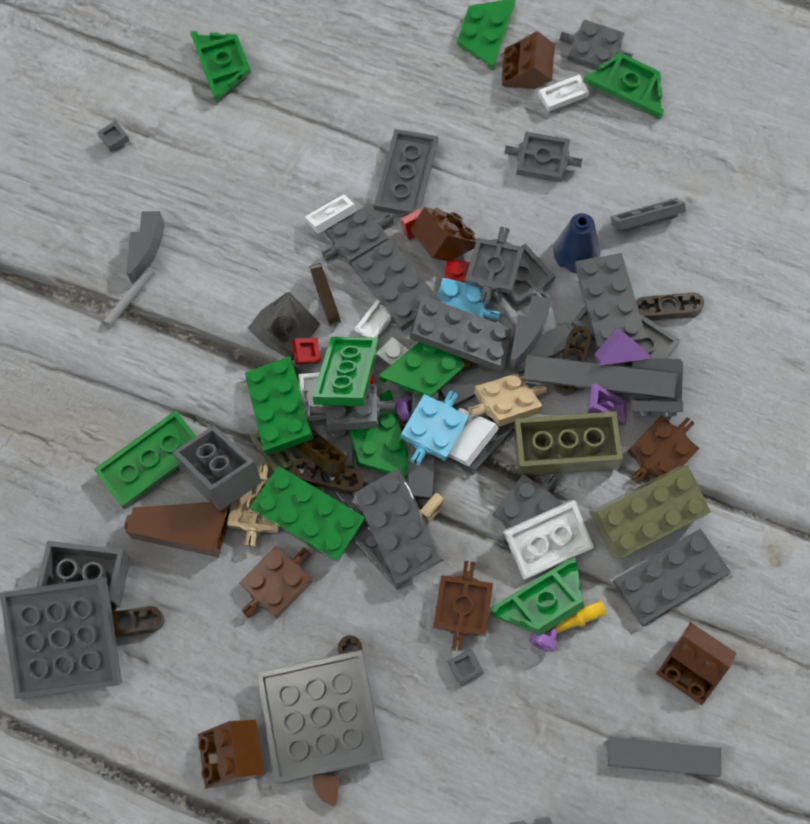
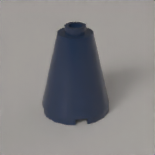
(577, 242)

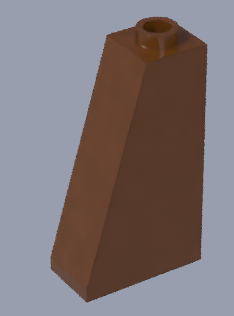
(180, 526)

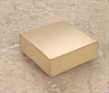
(432, 507)

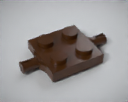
(662, 448)
(276, 582)
(463, 605)

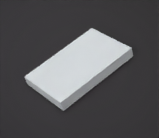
(548, 539)

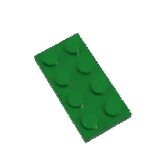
(346, 371)
(278, 406)
(145, 460)
(307, 514)

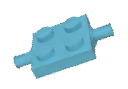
(465, 298)
(434, 427)

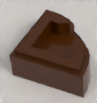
(327, 788)

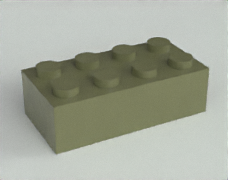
(567, 443)
(650, 512)

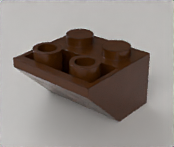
(528, 62)
(443, 234)
(696, 663)
(230, 753)

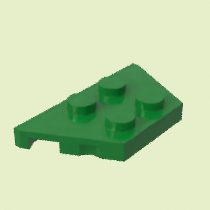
(485, 30)
(221, 61)
(629, 82)
(423, 370)
(381, 446)
(544, 600)

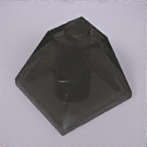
(282, 323)

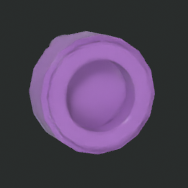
(403, 408)
(545, 642)

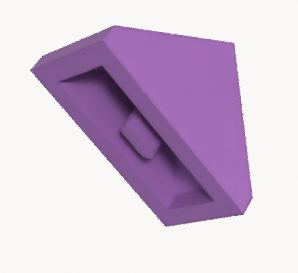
(620, 349)
(605, 401)

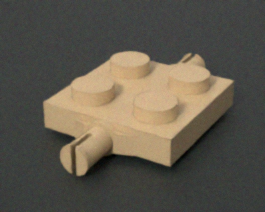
(507, 399)
(243, 518)

